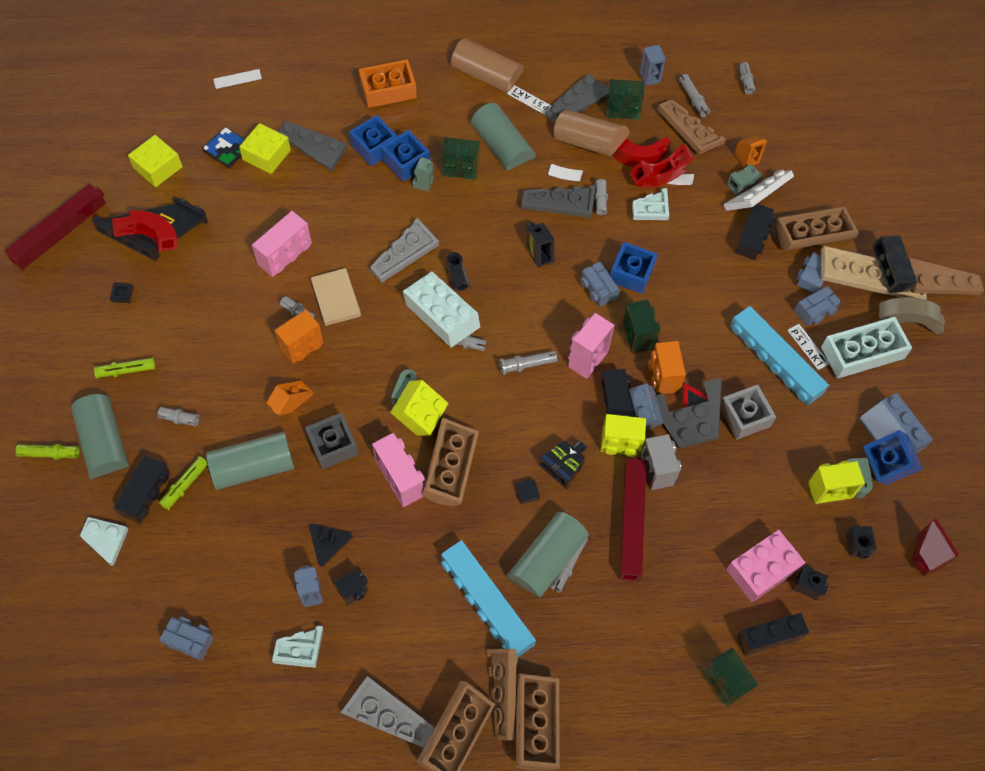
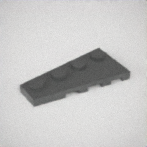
(579, 97)
(313, 144)
(561, 201)

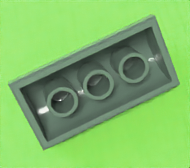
(501, 136)
(99, 435)
(249, 460)
(548, 554)

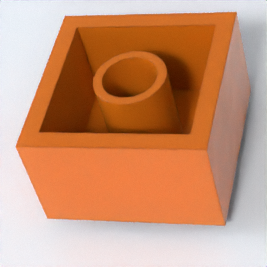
(299, 336)
(667, 367)

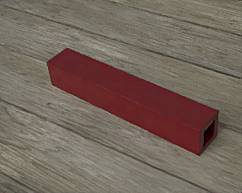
(55, 226)
(633, 519)

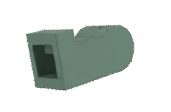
(423, 174)
(744, 179)
(404, 378)
(865, 470)

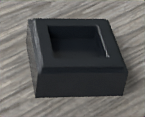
(121, 293)
(527, 491)

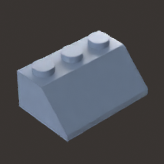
(892, 416)

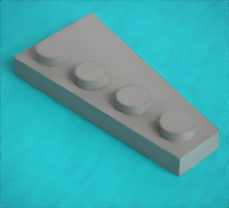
(410, 247)
(385, 712)

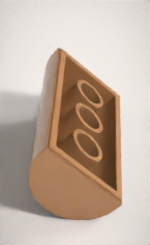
(486, 65)
(589, 132)
(815, 228)
(450, 463)
(537, 723)
(456, 730)

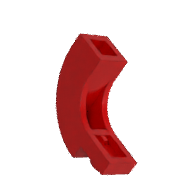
(632, 154)
(663, 172)
(147, 224)

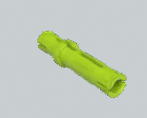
(101, 371)
(54, 451)
(183, 483)

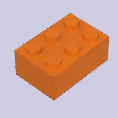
(387, 83)

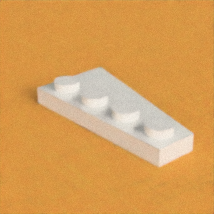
(760, 191)

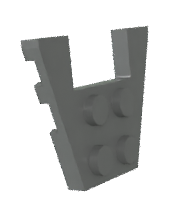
(697, 422)

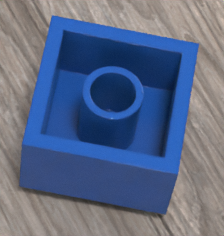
(370, 137)
(403, 154)
(633, 267)
(892, 457)

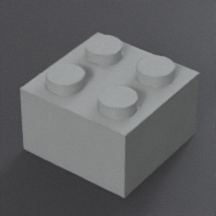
(747, 412)
(661, 461)

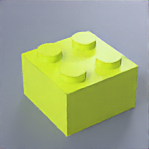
(265, 148)
(155, 160)
(419, 407)
(623, 435)
(836, 482)

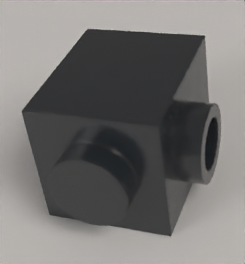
(811, 583)
(352, 586)

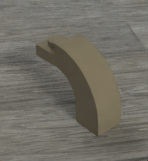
(913, 310)

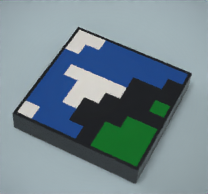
(224, 147)

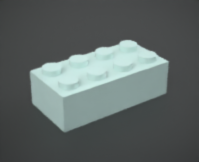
(441, 309)
(866, 347)

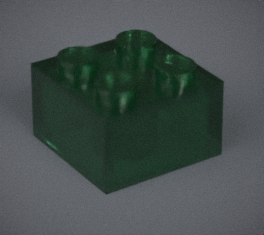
(625, 99)
(460, 158)
(640, 326)
(729, 677)

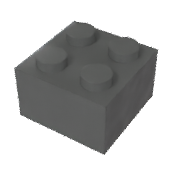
(332, 441)

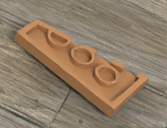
(690, 128)
(944, 280)
(504, 691)

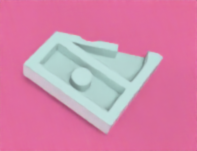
(651, 207)
(104, 538)
(299, 649)

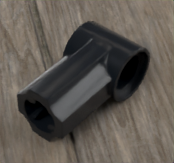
(457, 272)

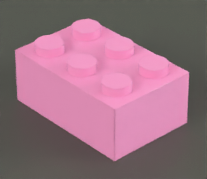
(282, 244)
(590, 345)
(399, 469)
(765, 566)

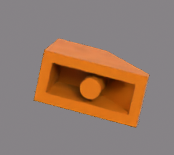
(750, 151)
(289, 397)

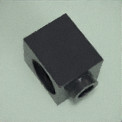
(865, 535)

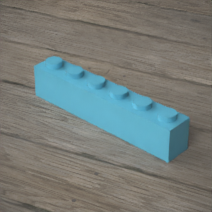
(779, 356)
(487, 599)

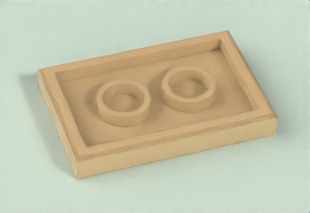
(335, 297)

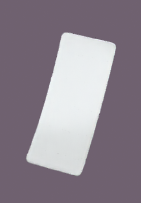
(565, 173)
(684, 179)

